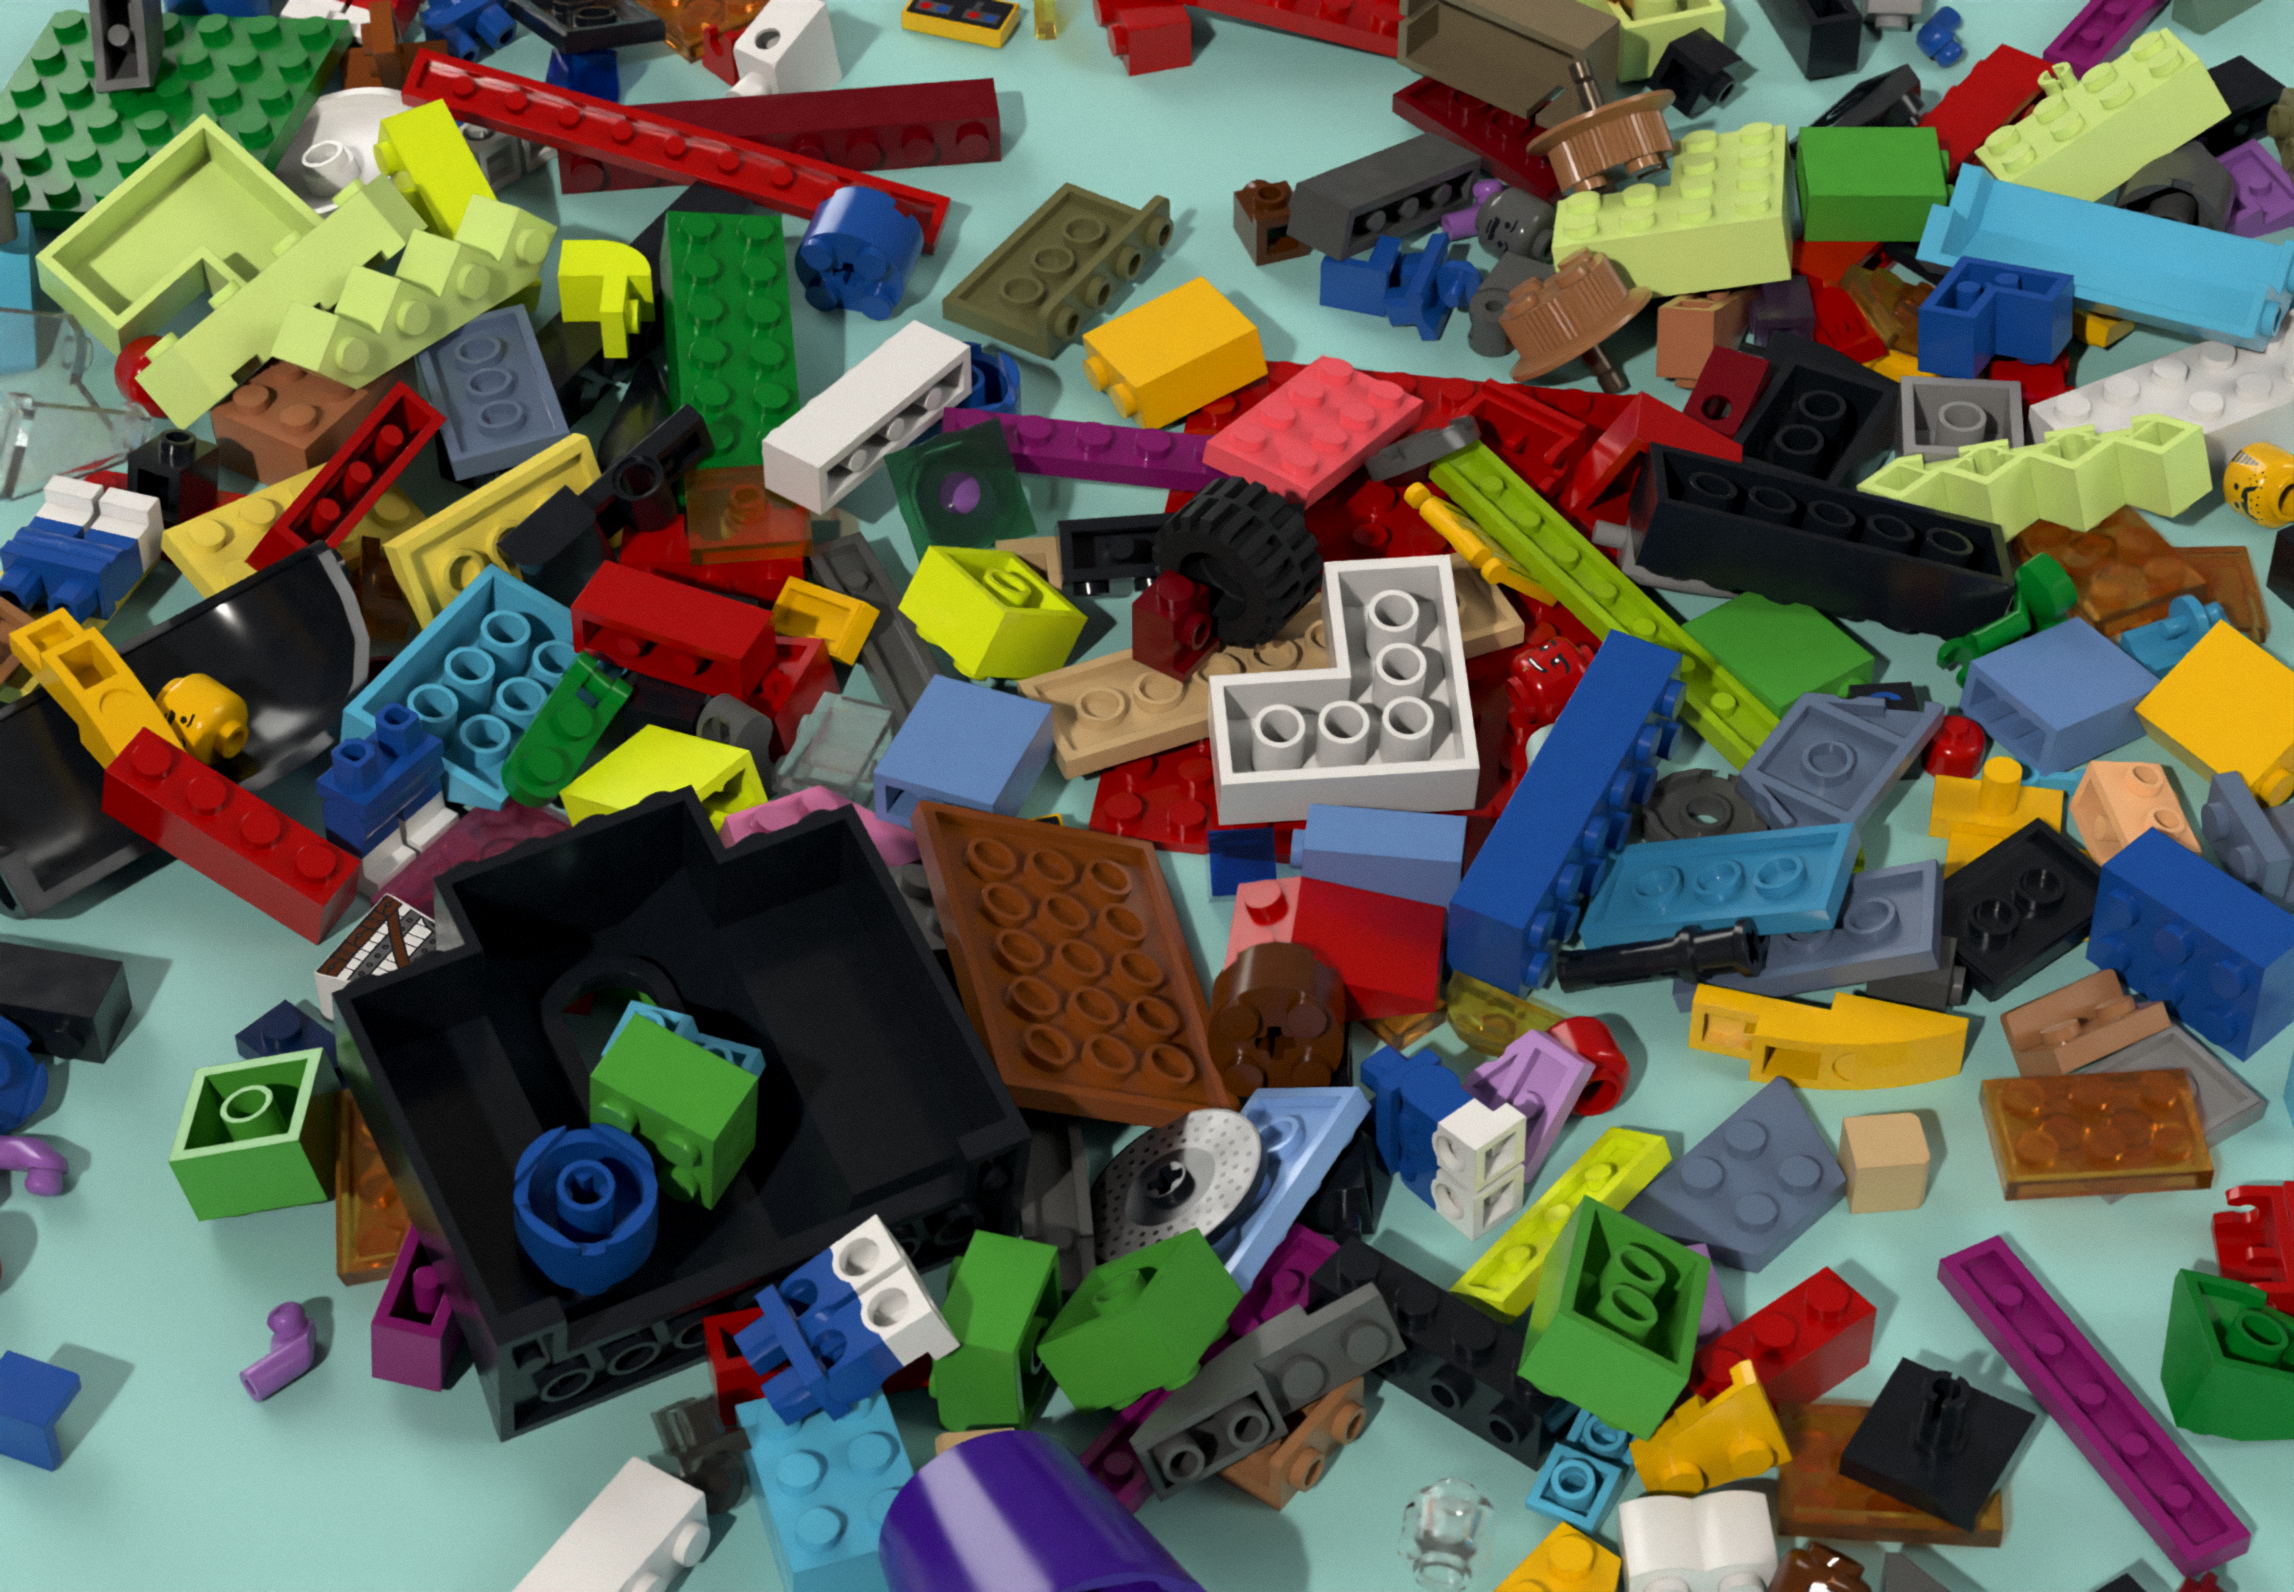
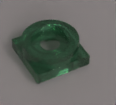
(983, 454)

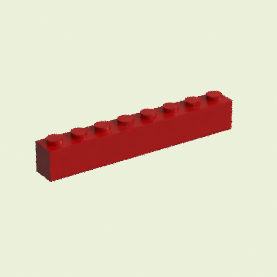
(1992, 96)

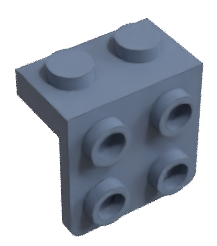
(2249, 840)

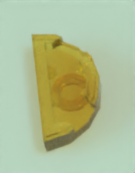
(1489, 1016)

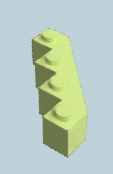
(310, 269)
(431, 295)
(2066, 481)

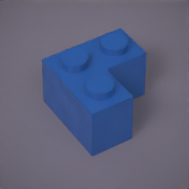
(1991, 311)

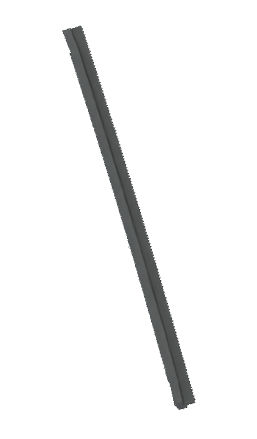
(900, 668)

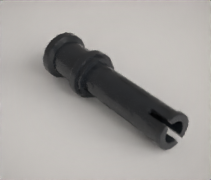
(1688, 956)

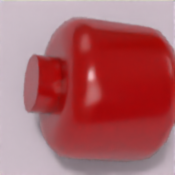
(1955, 748)

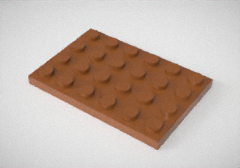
(1071, 966)

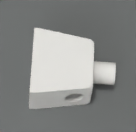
(787, 51)

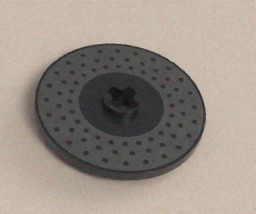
(1176, 1179)

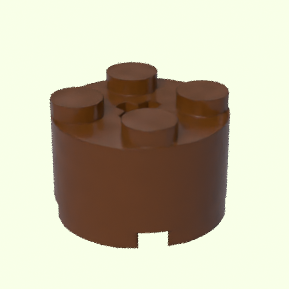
(1276, 1020)

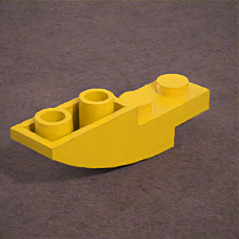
(89, 683)
(1845, 1048)

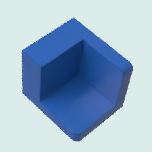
(1361, 284)
(30, 1405)

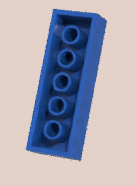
(1567, 816)

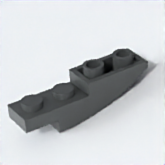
(1258, 1380)

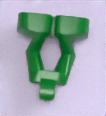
(2039, 603)

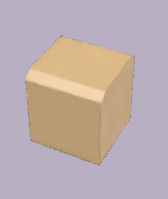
(1884, 1162)

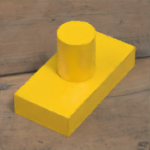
(1991, 805)

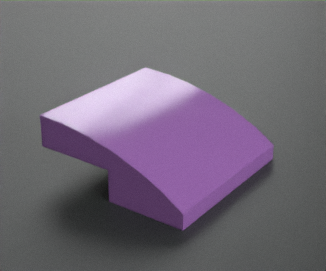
(2261, 189)

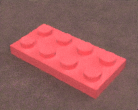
(1313, 431)

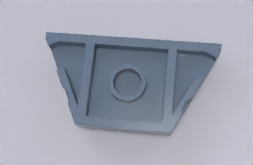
(1834, 759)
(1747, 1184)

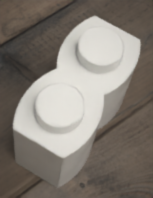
(1697, 1543)

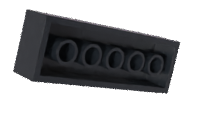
(1817, 544)

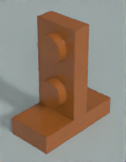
(384, 57)

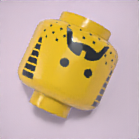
(2261, 484)

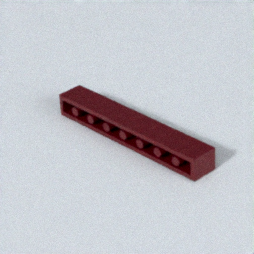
(841, 127)

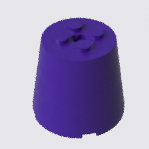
(1019, 1519)

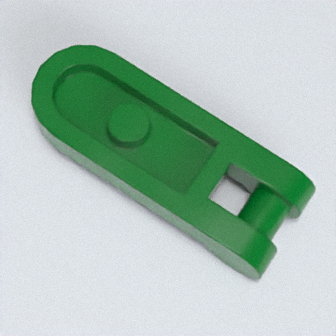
(562, 733)

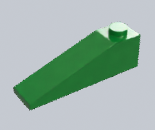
(2228, 1360)

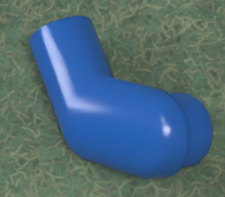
(1937, 36)

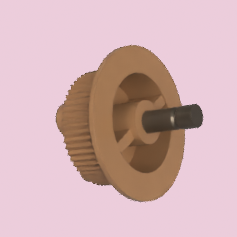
(1608, 139)
(1570, 317)

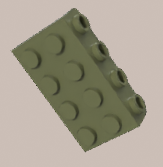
(1059, 269)

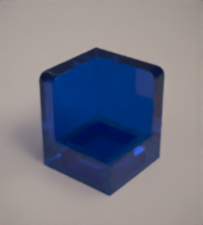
(587, 73)
(1237, 858)

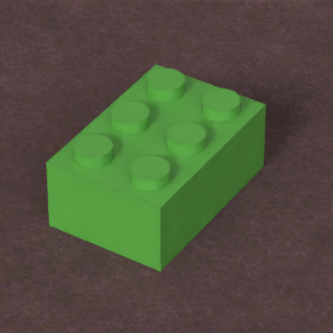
(1615, 1319)

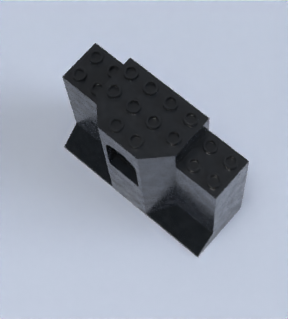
(775, 944)

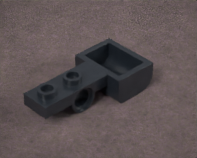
(569, 533)

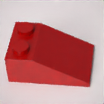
(1377, 942)

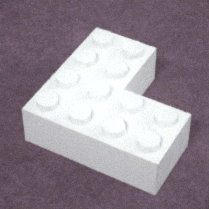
(1375, 726)

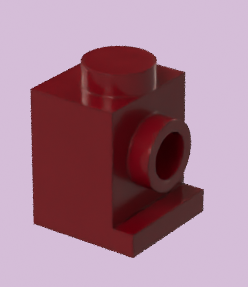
(1173, 626)

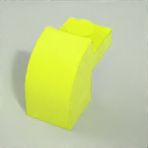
(607, 286)

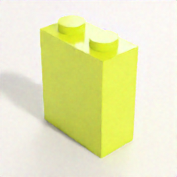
(667, 761)

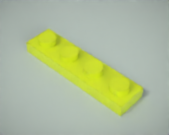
(1609, 1171)

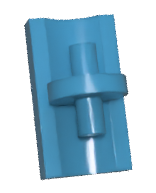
(2166, 641)

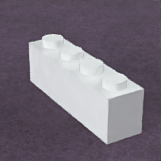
(865, 416)
(628, 1537)

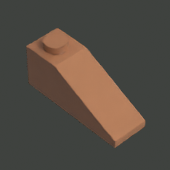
(1694, 324)

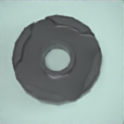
(1422, 448)
(1693, 794)

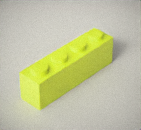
(437, 175)

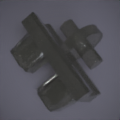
(697, 1450)

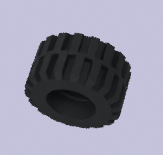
(1247, 553)

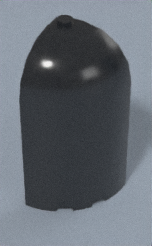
(277, 639)

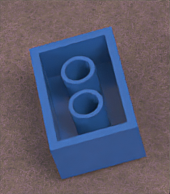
(2195, 942)

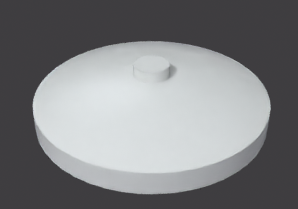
(337, 145)

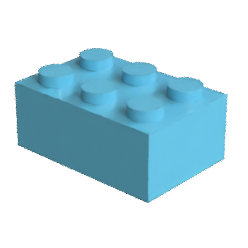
(825, 1491)

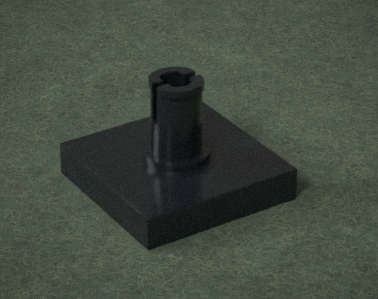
(1937, 1444)

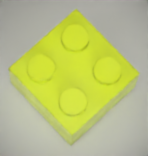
(991, 613)

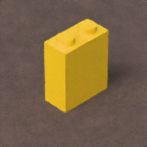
(1173, 354)
(2228, 712)

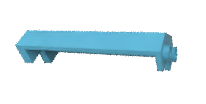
(2119, 258)

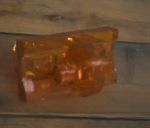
(379, 594)

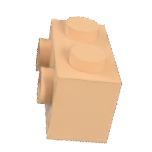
(2122, 802)

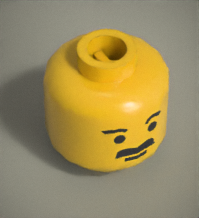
(205, 717)

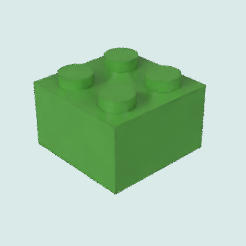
(681, 1105)
(258, 1135)
(998, 1310)
(1140, 1323)

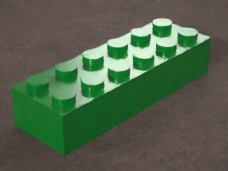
(728, 331)

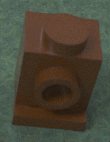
(1262, 208)

